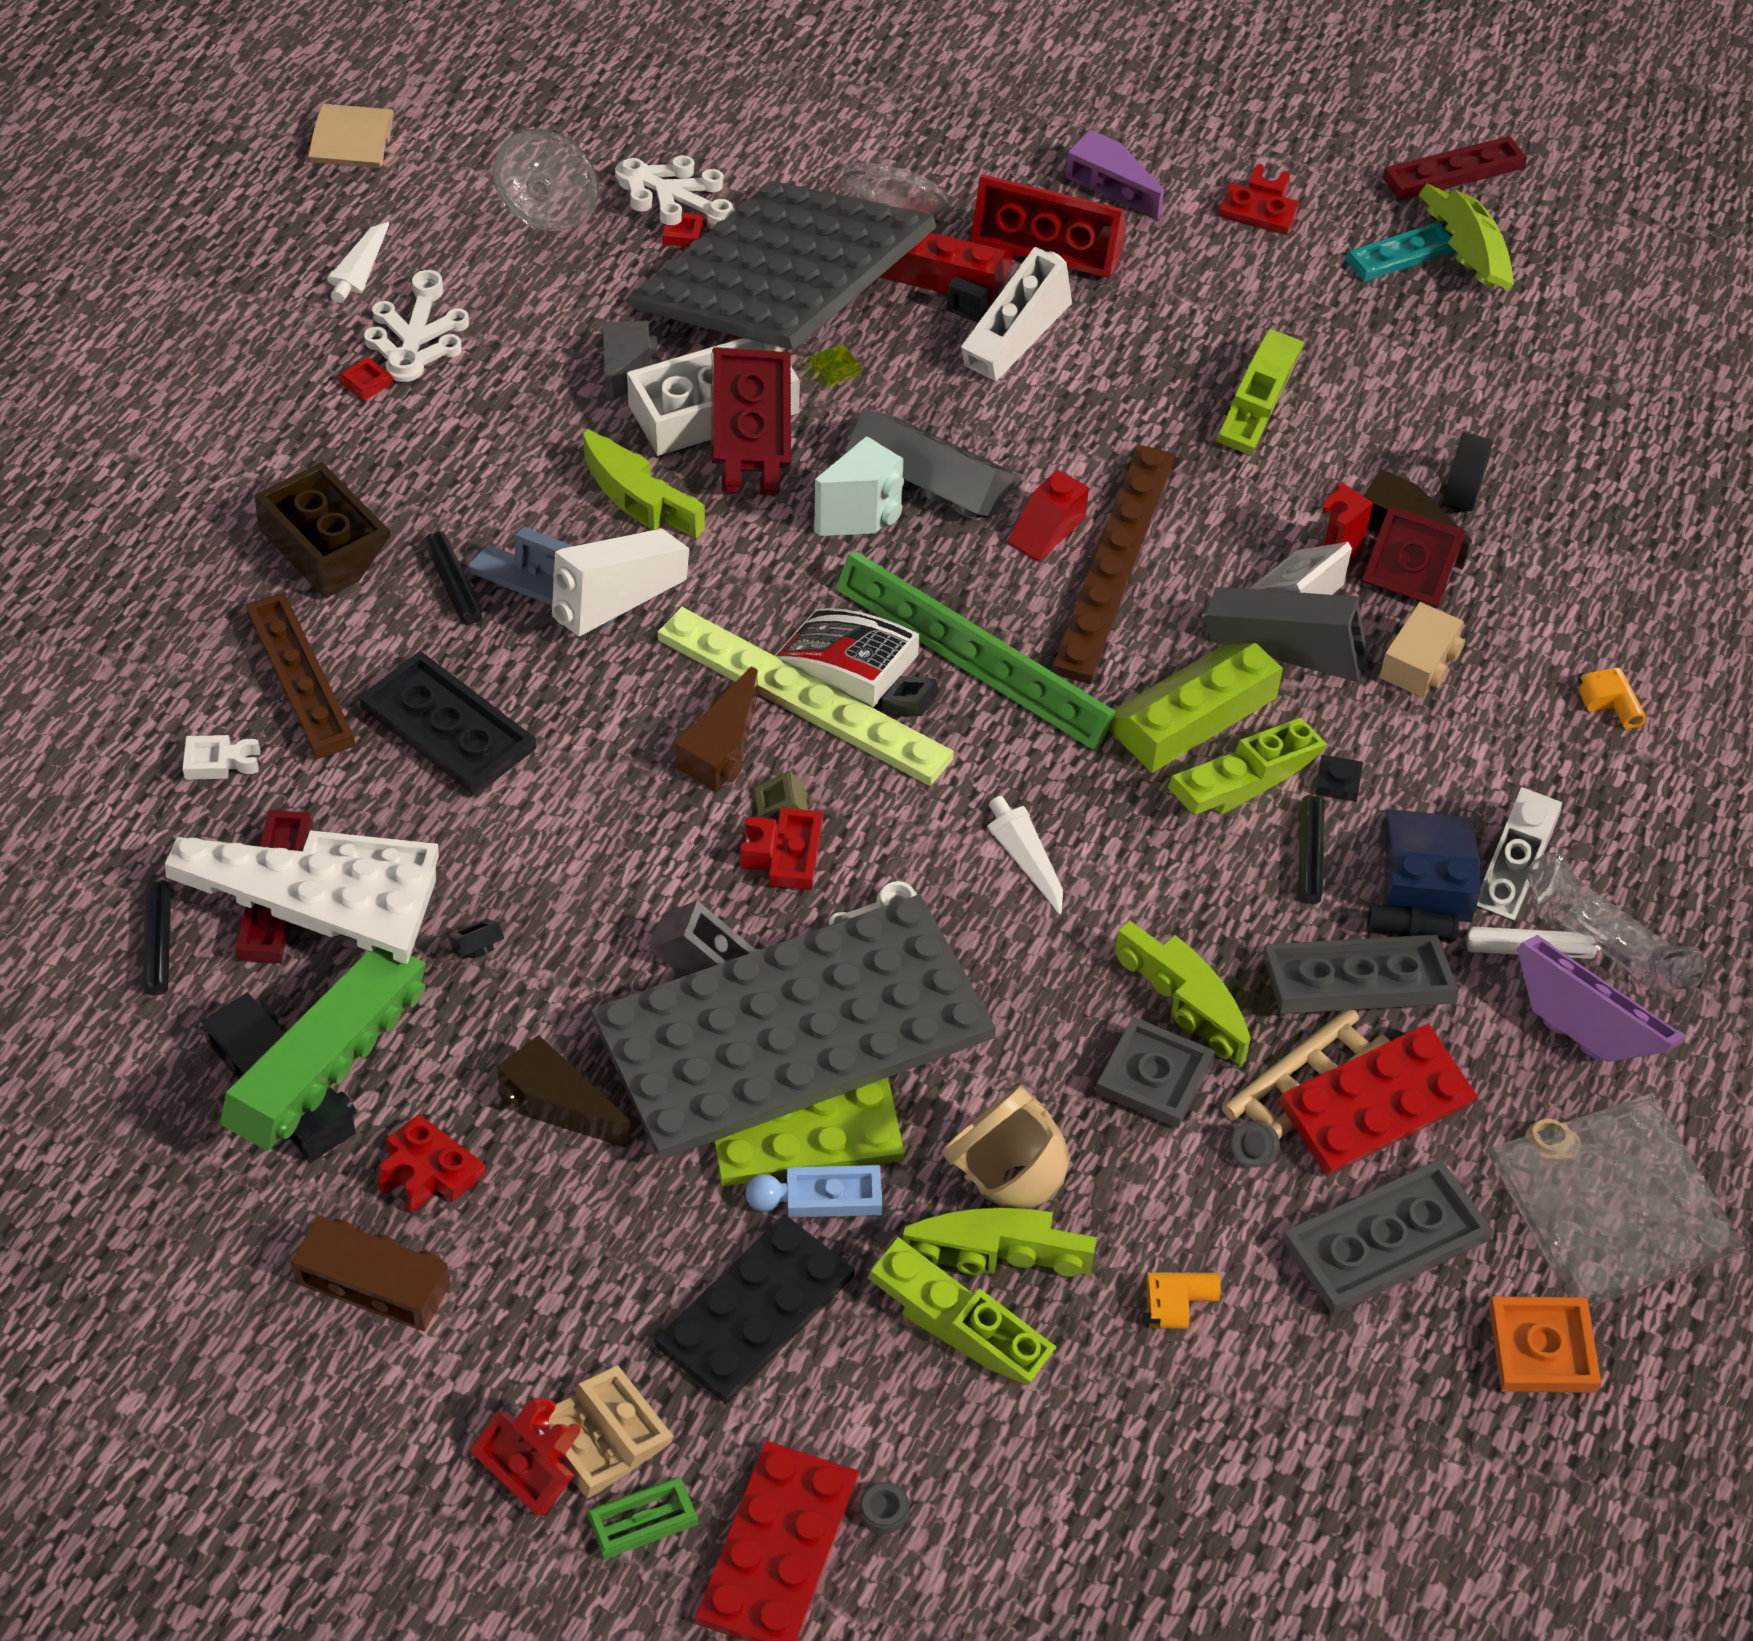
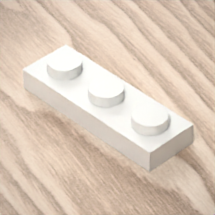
(372, 847)

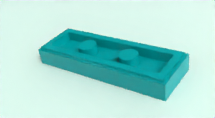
(1399, 251)

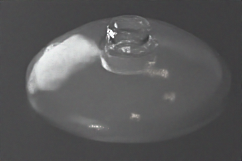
(554, 167)
(894, 187)

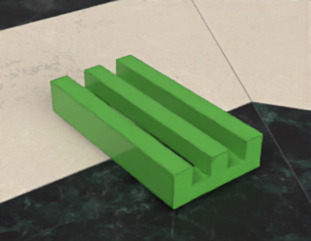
(648, 1534)

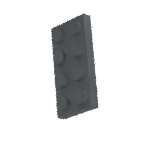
(1360, 974)
(1387, 1236)

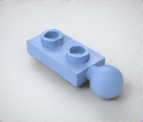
(820, 1191)

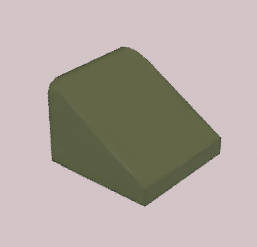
(778, 793)

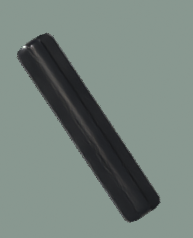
(453, 578)
(1311, 849)
(156, 938)

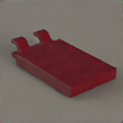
(750, 415)

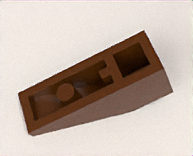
(717, 741)

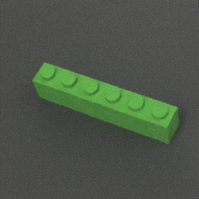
(321, 1047)

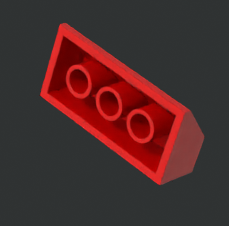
(1028, 217)
(941, 258)

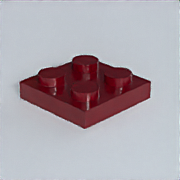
(1414, 556)

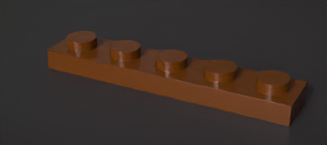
(300, 676)

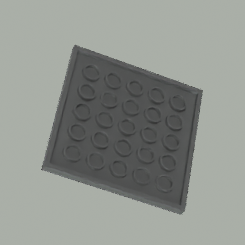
(782, 263)

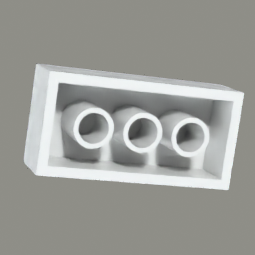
(675, 397)

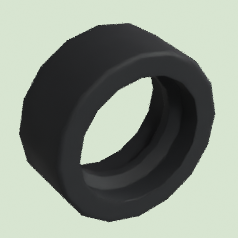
(1467, 471)

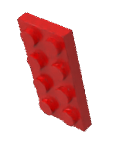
(1377, 1099)
(777, 1546)

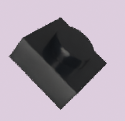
(967, 299)
(910, 696)
(1338, 778)
(476, 939)

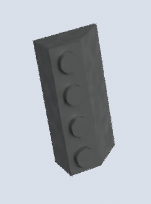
(938, 465)

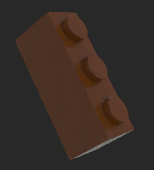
(371, 1272)

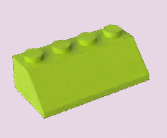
(1196, 703)

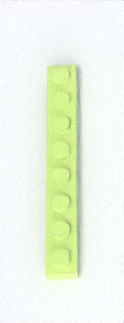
(808, 696)

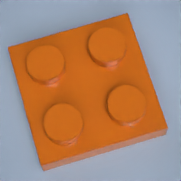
(1544, 1344)

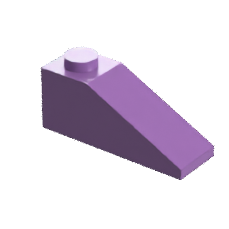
(1113, 172)

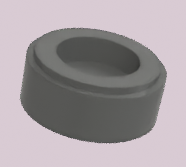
(1255, 1144)
(884, 1508)

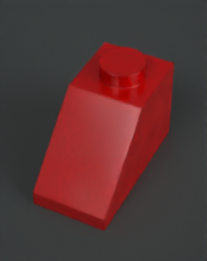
(1050, 515)

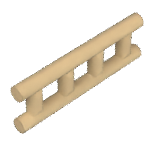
(1309, 1052)

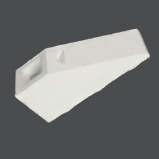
(1520, 844)

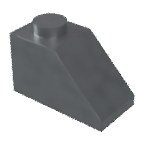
(625, 349)
(696, 939)

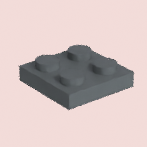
(1155, 1072)

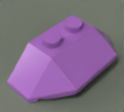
(1589, 1008)

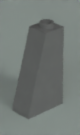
(1292, 627)

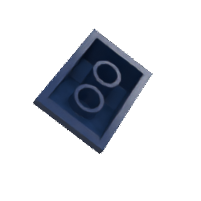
(1431, 863)

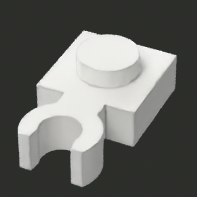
(214, 755)

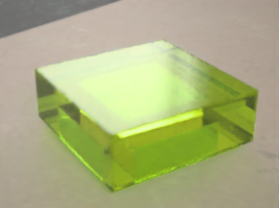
(836, 365)

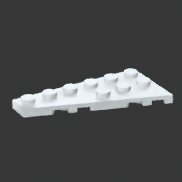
(323, 892)

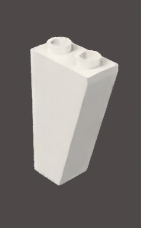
(1019, 314)
(614, 576)

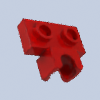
(1261, 203)
(784, 848)
(426, 1161)
(526, 1453)

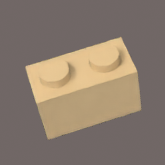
(1422, 649)

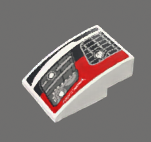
(852, 651)

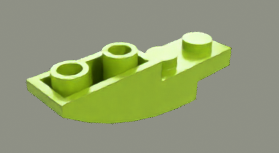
(1474, 235)
(1260, 391)
(629, 484)
(1252, 769)
(1199, 995)
(980, 1236)
(962, 1319)

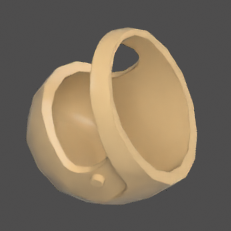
(1008, 1136)

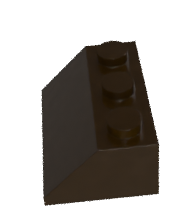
(321, 528)

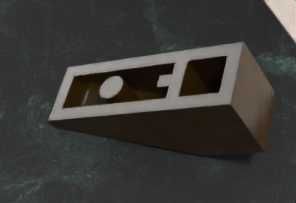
(1400, 493)
(557, 1094)

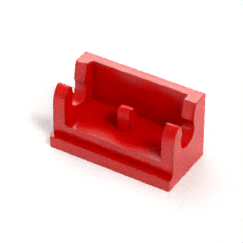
(1347, 519)

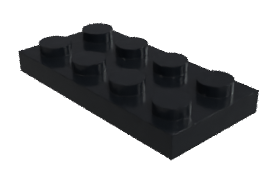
(447, 723)
(754, 1308)

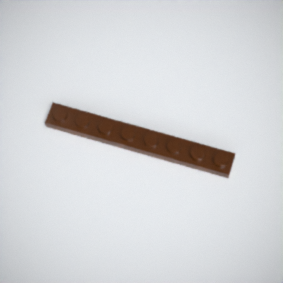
(1113, 565)

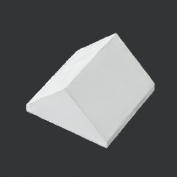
(1310, 571)

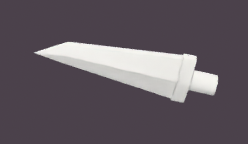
(356, 266)
(1022, 843)

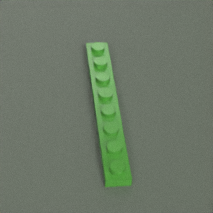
(976, 651)

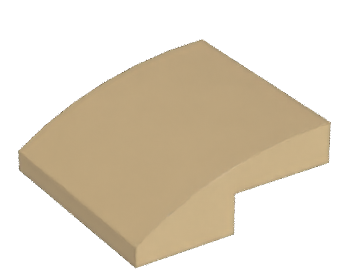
(351, 135)
(615, 1432)

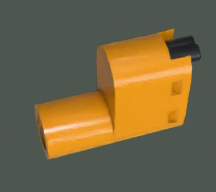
(1611, 690)
(1170, 1296)

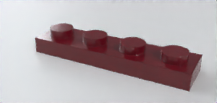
(1455, 167)
(262, 935)

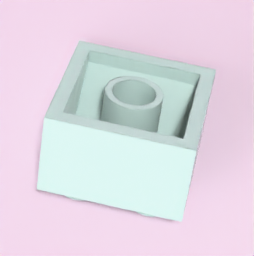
(859, 491)

